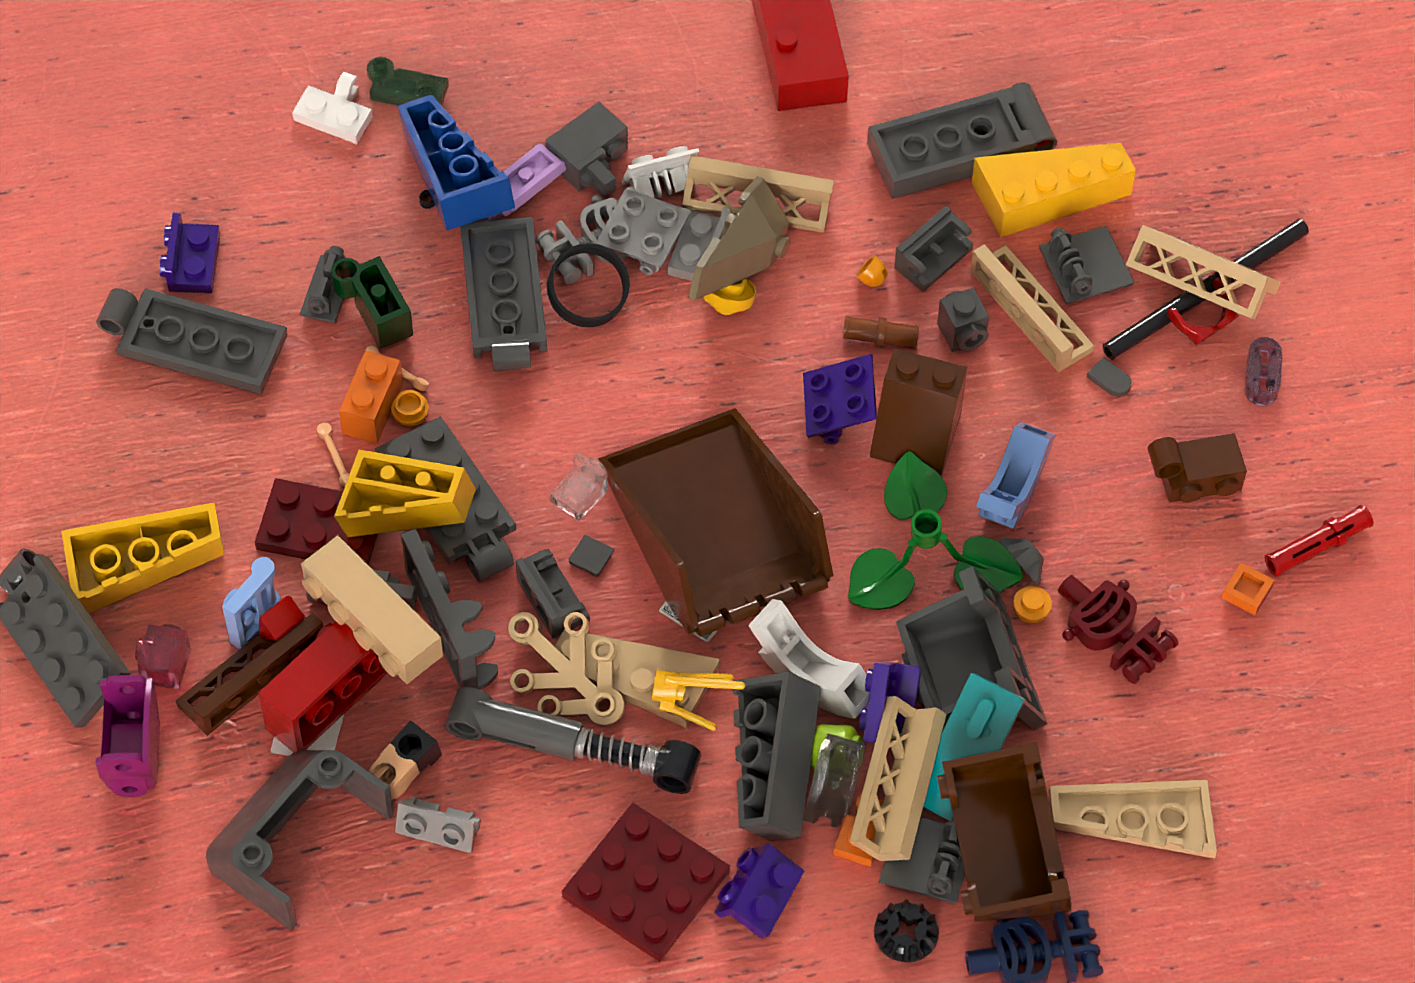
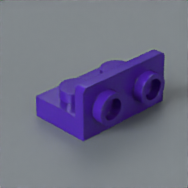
(190, 256)

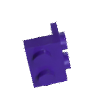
(885, 681)
(759, 889)

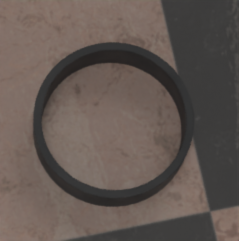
(600, 251)

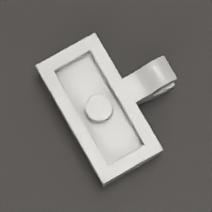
(335, 112)

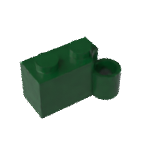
(375, 298)

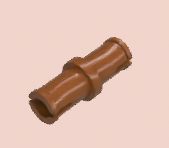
(880, 332)

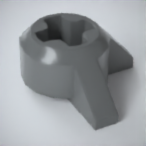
(1026, 556)

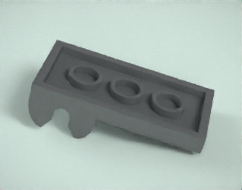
(447, 617)

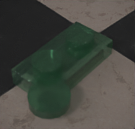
(402, 85)

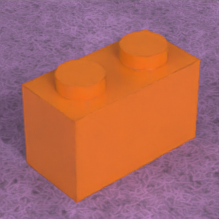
(370, 396)

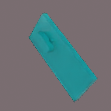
(974, 727)

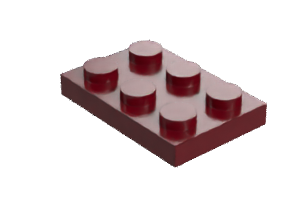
(302, 521)

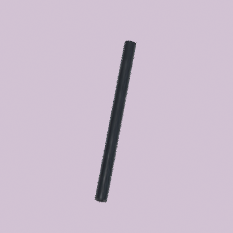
(1187, 300)

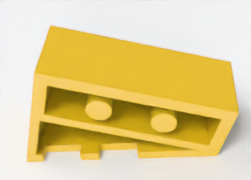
(402, 494)

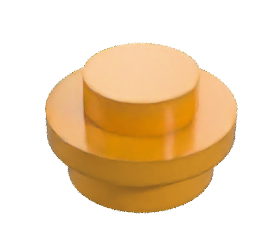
(410, 408)
(1032, 604)

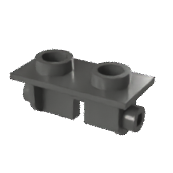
(321, 300)

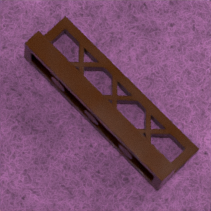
(250, 678)

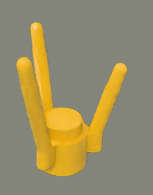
(671, 686)

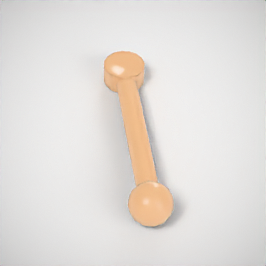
(418, 383)
(324, 432)

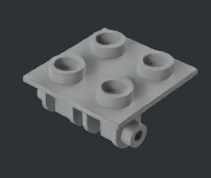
(643, 229)

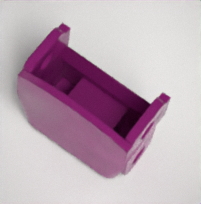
(129, 735)

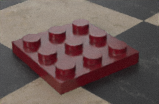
(646, 881)

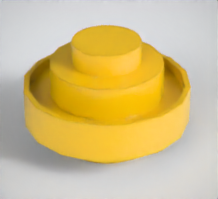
(733, 298)

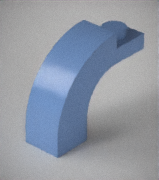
(1017, 475)

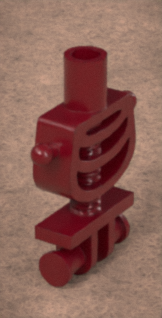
(1092, 619)

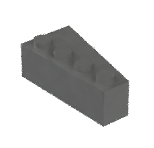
(775, 752)

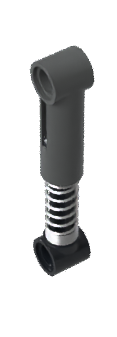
(478, 716)

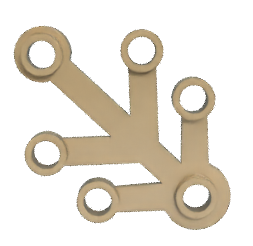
(571, 673)

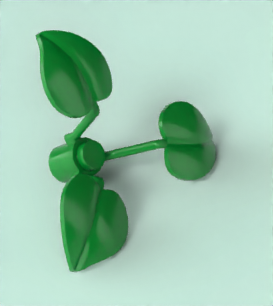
(919, 493)

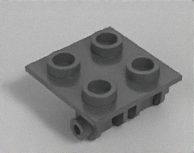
(1085, 263)
(934, 863)

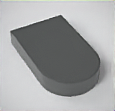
(1110, 378)

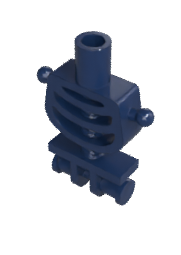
(1005, 954)

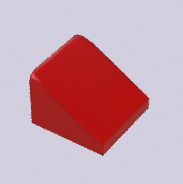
(280, 619)

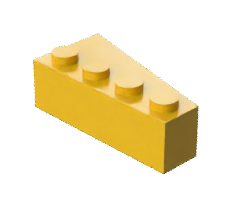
(1050, 184)
(138, 552)

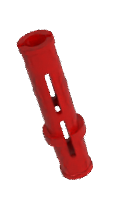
(1332, 533)

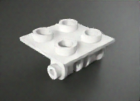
(647, 168)

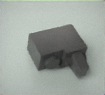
(588, 146)

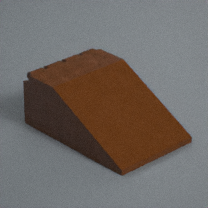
(719, 521)

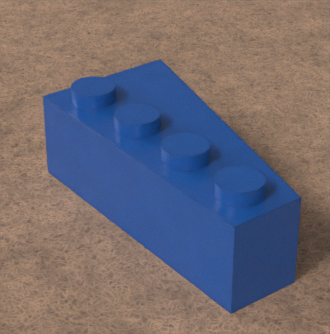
(455, 171)

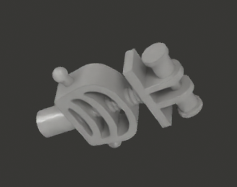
(553, 249)

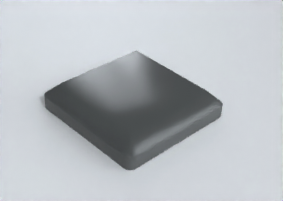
(591, 555)

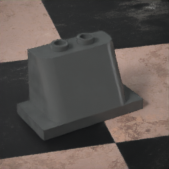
(964, 637)

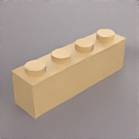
(371, 610)

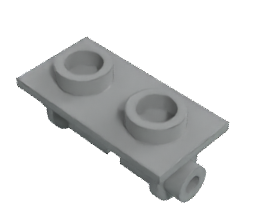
(426, 822)

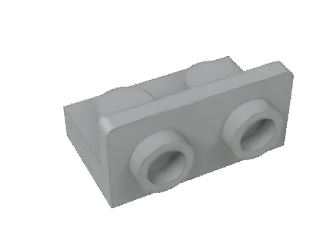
(694, 241)

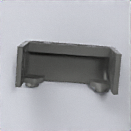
(242, 849)

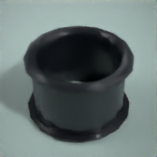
(427, 205)

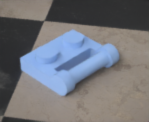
(249, 602)

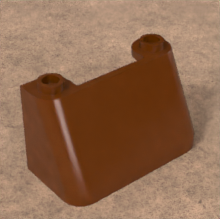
(1005, 834)

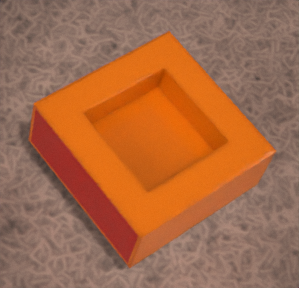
(1247, 588)

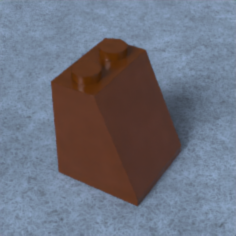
(918, 409)

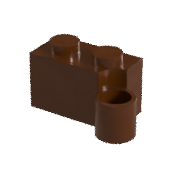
(1198, 467)

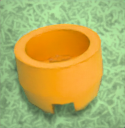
(872, 272)

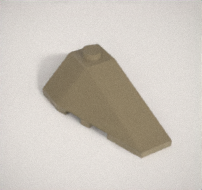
(746, 243)

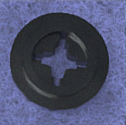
(901, 946)

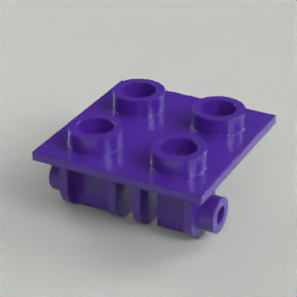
(839, 397)

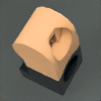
(405, 758)

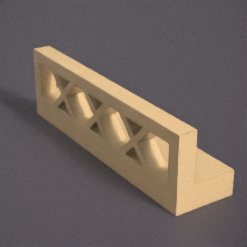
(739, 176)
(1212, 262)
(1025, 311)
(903, 785)

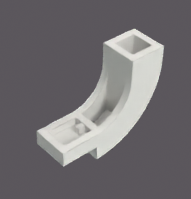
(790, 650)

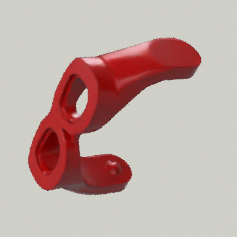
(1197, 333)

